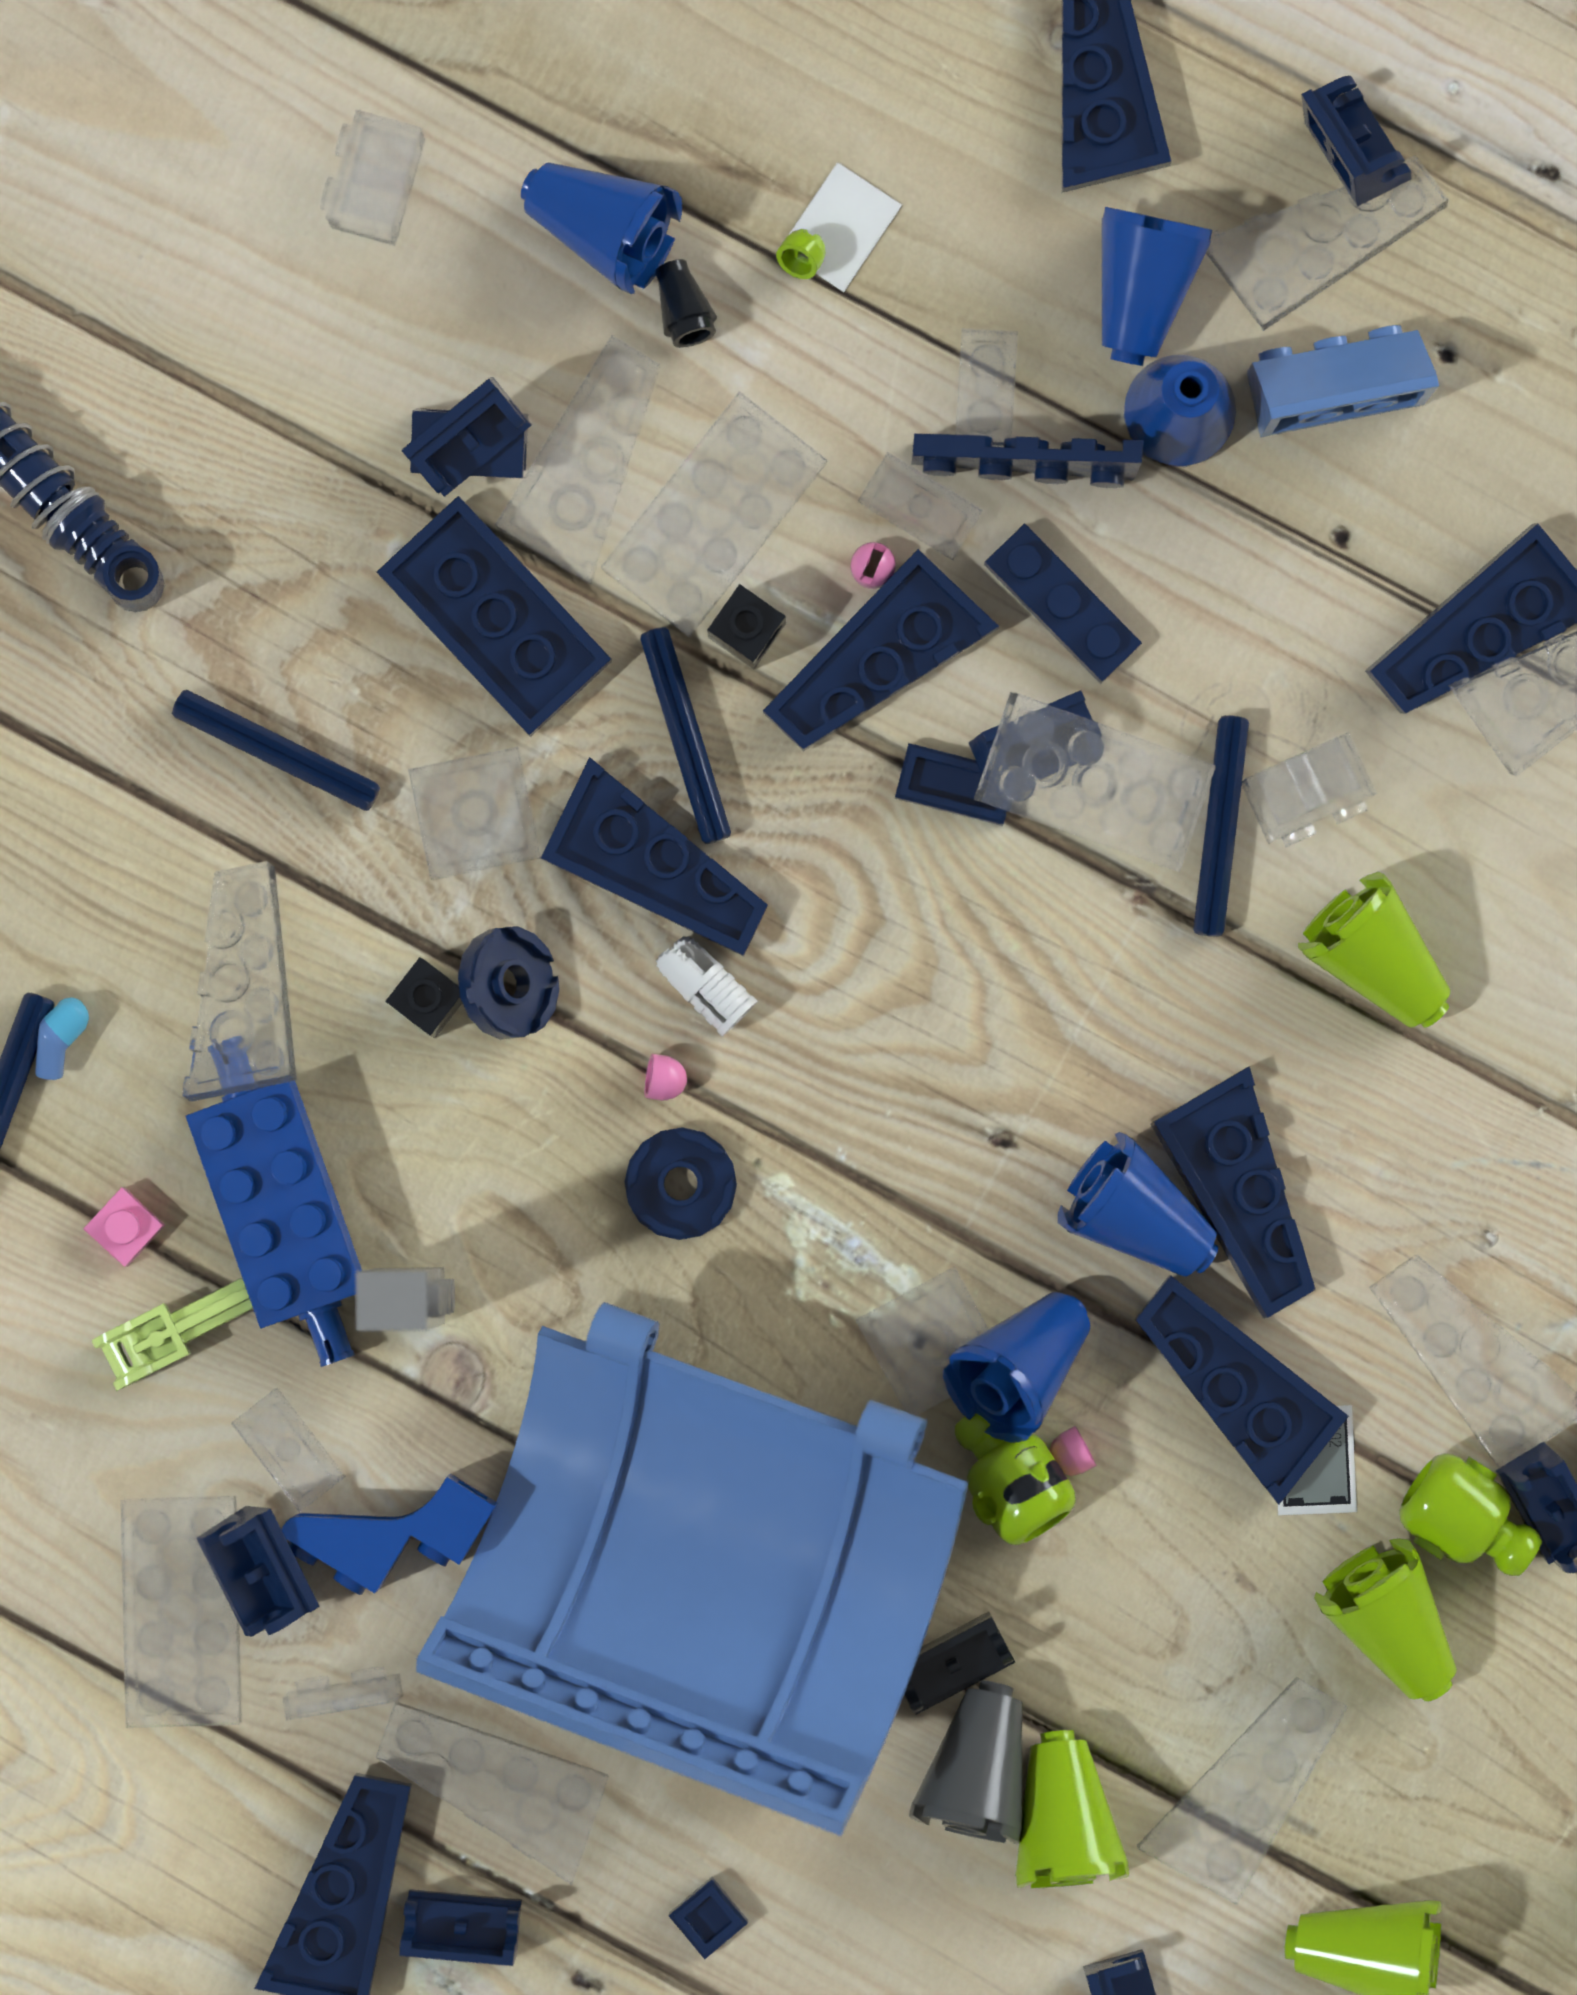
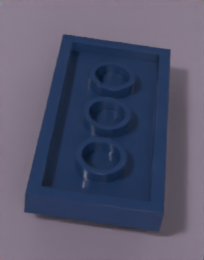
(494, 616)

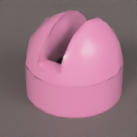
(862, 558)
(664, 1078)
(1072, 1453)

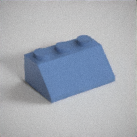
(1340, 380)

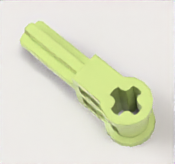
(161, 1336)

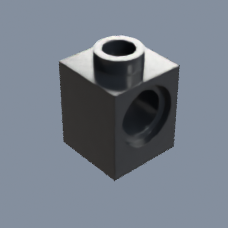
(746, 626)
(426, 997)

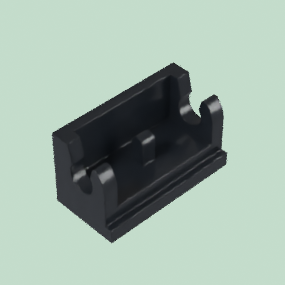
(957, 1662)

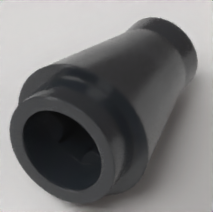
(684, 308)

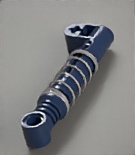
(74, 517)

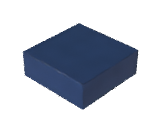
(708, 1918)

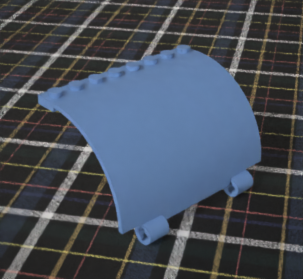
(703, 1573)

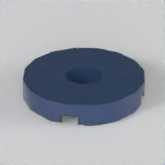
(483, 986)
(714, 1183)

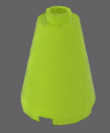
(1378, 952)
(1392, 1618)
(1066, 1818)
(1370, 1948)

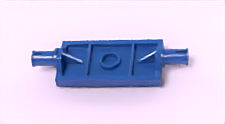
(279, 1211)

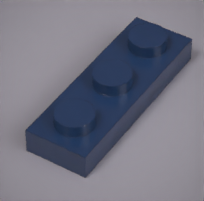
(1062, 603)

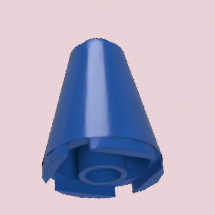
(605, 219)
(1145, 279)
(1177, 427)
(1137, 1210)
(1018, 1366)

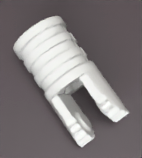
(705, 984)

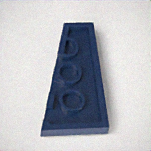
(1106, 97)
(1082, 458)
(1496, 614)
(888, 644)
(639, 856)
(1231, 1172)
(1249, 1394)
(342, 1907)

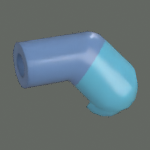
(56, 1034)

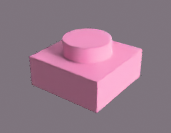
(124, 1227)

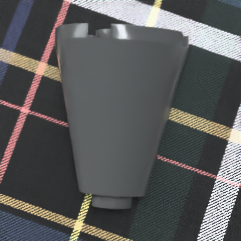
(977, 1769)

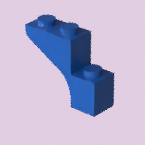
(368, 1546)

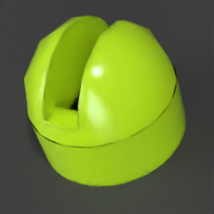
(790, 253)

